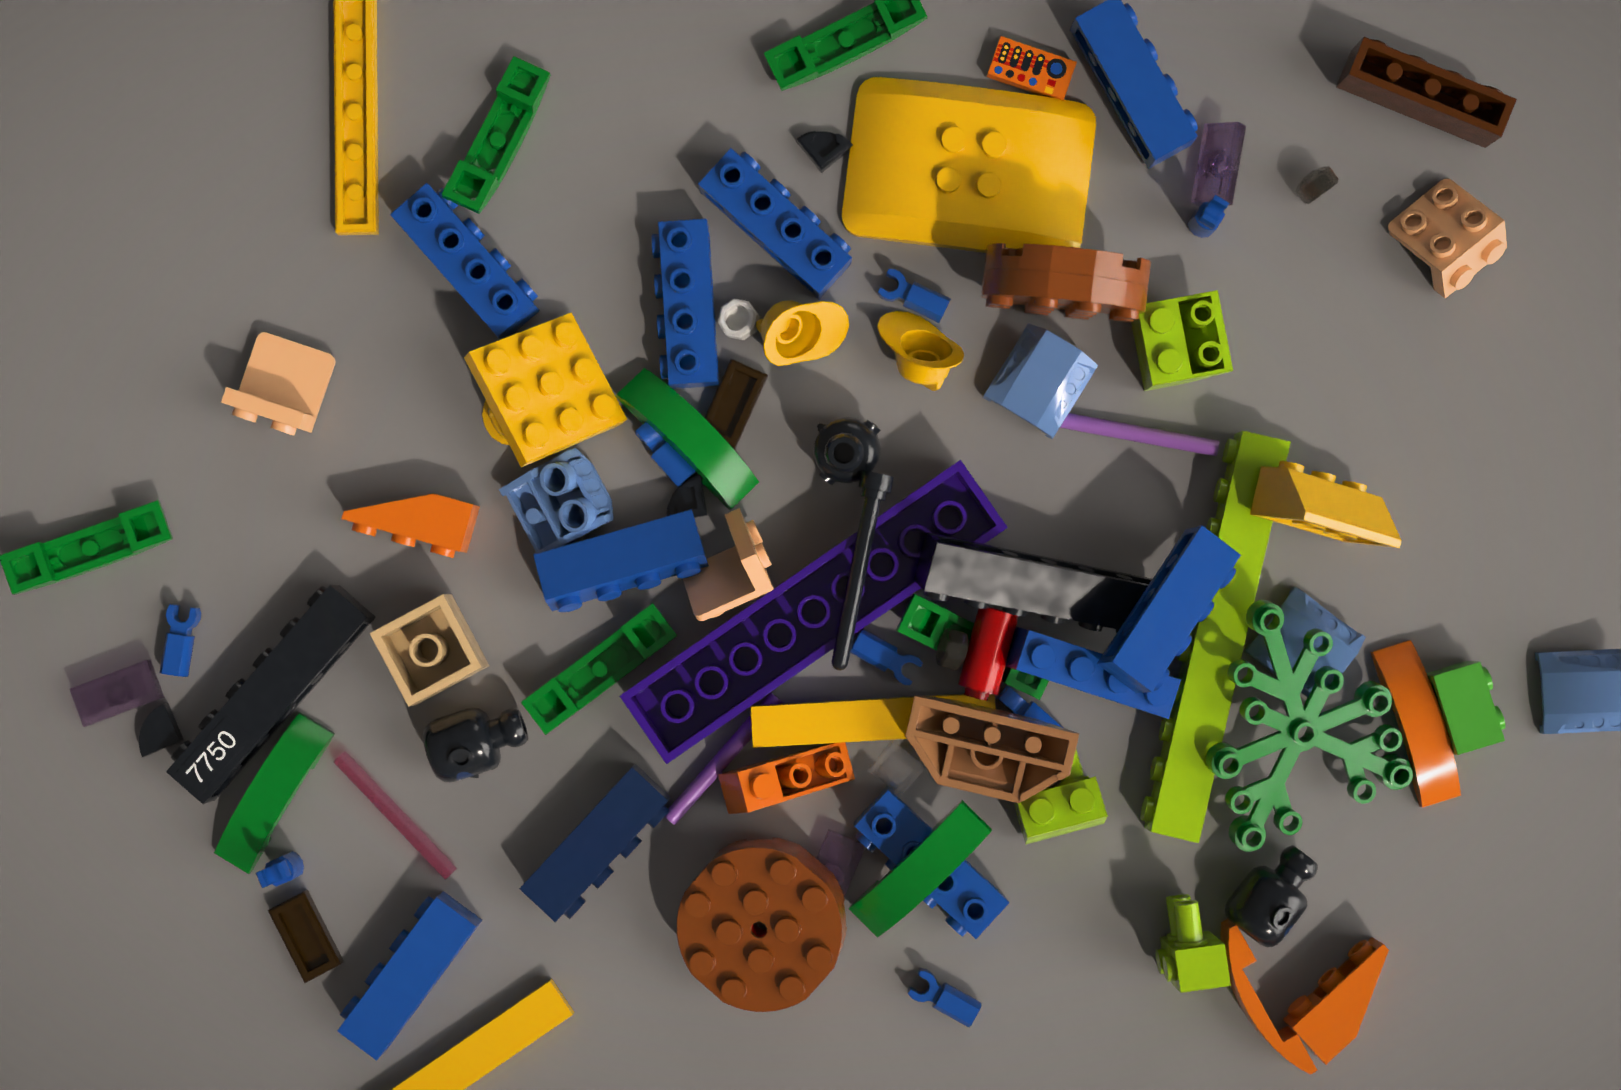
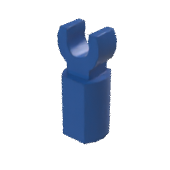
(1207, 217)
(916, 297)
(665, 456)
(179, 642)
(882, 655)
(1020, 706)
(281, 870)
(947, 999)

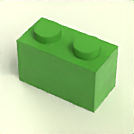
(1467, 706)

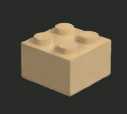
(429, 649)

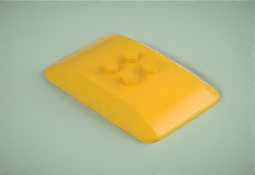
(967, 166)

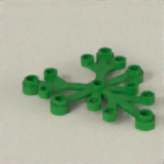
(1287, 686)

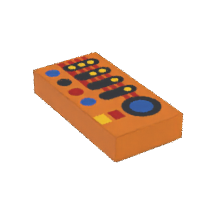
(1031, 69)

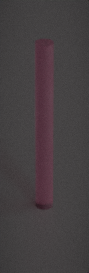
(395, 815)

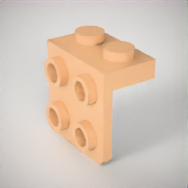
(1450, 235)
(282, 384)
(732, 575)

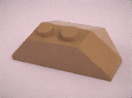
(989, 748)

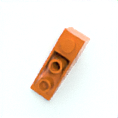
(425, 518)
(785, 777)
(1336, 1008)

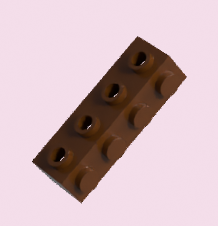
(1426, 92)

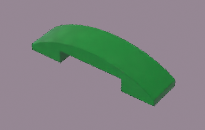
(843, 41)
(499, 136)
(690, 436)
(86, 549)
(926, 623)
(599, 669)
(272, 792)
(921, 870)

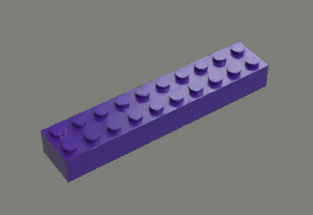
(802, 617)

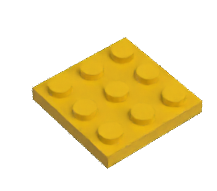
(545, 389)

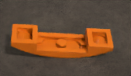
(1419, 722)
(1283, 1041)

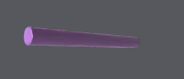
(1141, 434)
(715, 767)

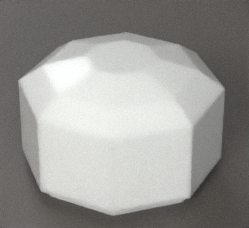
(738, 319)

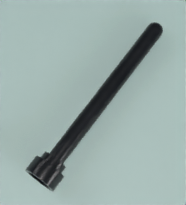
(874, 489)

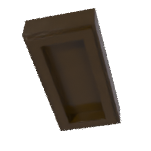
(735, 400)
(306, 936)

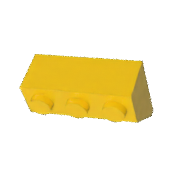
(1323, 506)

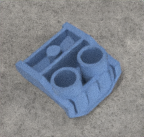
(1041, 379)
(560, 501)
(1300, 616)
(1580, 690)

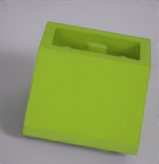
(1181, 341)

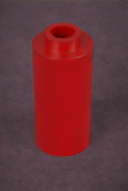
(987, 653)

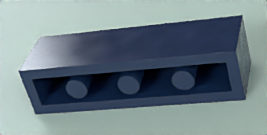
(595, 843)

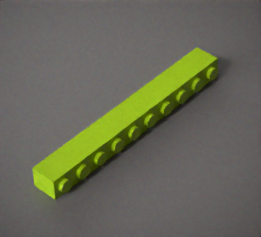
(1205, 691)

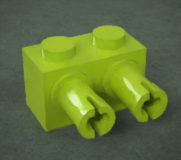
(1062, 809)
(1188, 955)

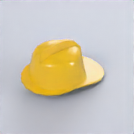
(802, 331)
(920, 348)

